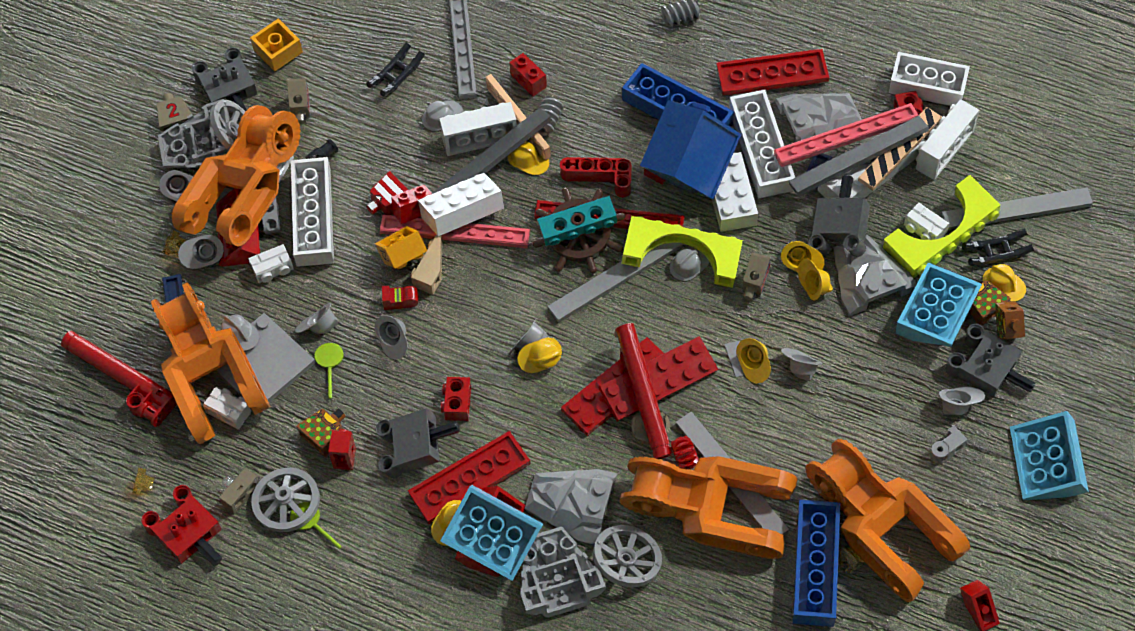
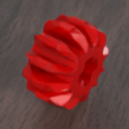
(684, 452)

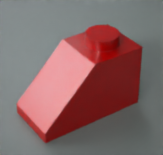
(980, 604)

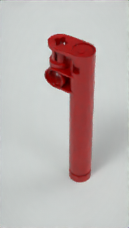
(633, 360)
(154, 399)

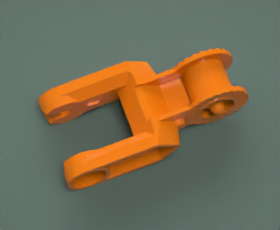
(249, 166)
(197, 352)
(699, 499)
(878, 506)

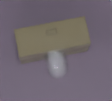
(238, 490)

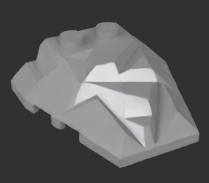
(817, 113)
(191, 141)
(869, 276)
(572, 501)
(558, 575)

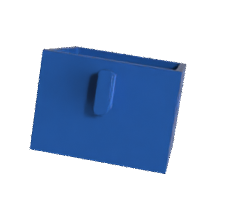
(690, 148)

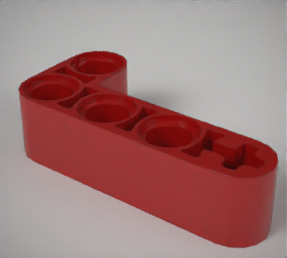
(573, 170)

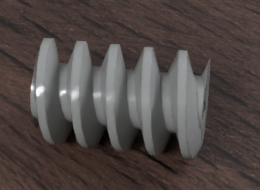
(680, 11)
(553, 108)

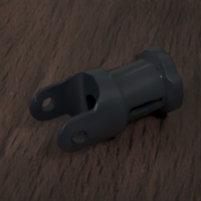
(324, 151)

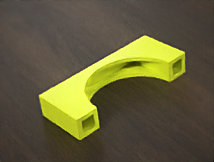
(720, 250)
(915, 253)

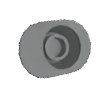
(438, 110)
(174, 183)
(200, 251)
(688, 264)
(319, 322)
(244, 331)
(533, 334)
(391, 336)
(801, 364)
(958, 400)

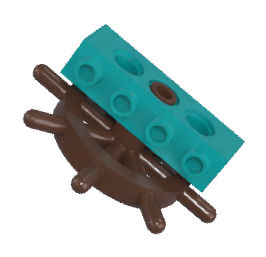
(578, 225)

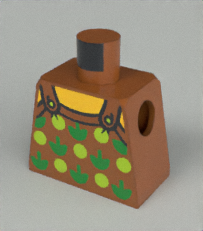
(984, 304)
(1009, 322)
(318, 429)

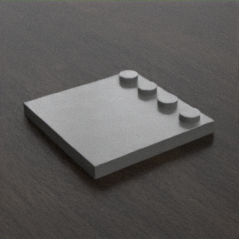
(275, 359)

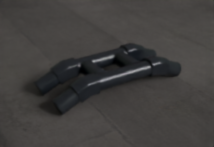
(396, 61)
(1004, 241)

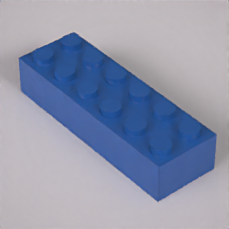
(651, 90)
(816, 563)

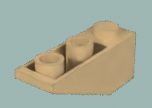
(429, 271)

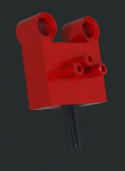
(185, 529)

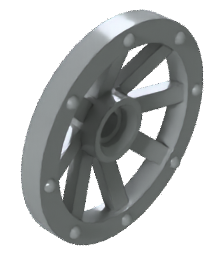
(223, 128)
(287, 501)
(626, 557)

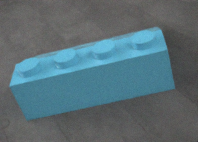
(937, 306)
(1049, 458)
(491, 532)

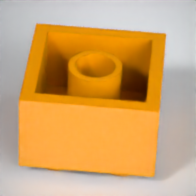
(276, 44)
(401, 247)

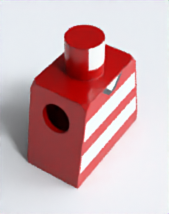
(382, 194)

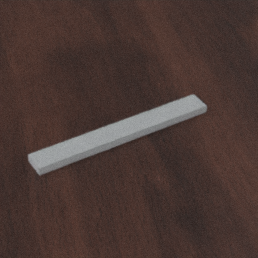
(463, 49)
(1030, 206)
(606, 282)
(751, 501)

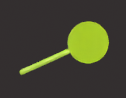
(329, 356)
(313, 522)

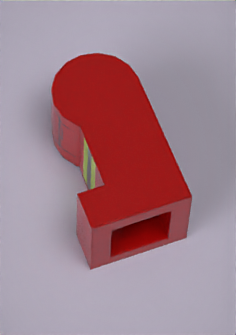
(399, 297)

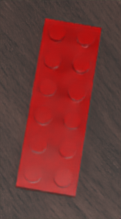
(772, 72)
(667, 373)
(588, 407)
(480, 468)

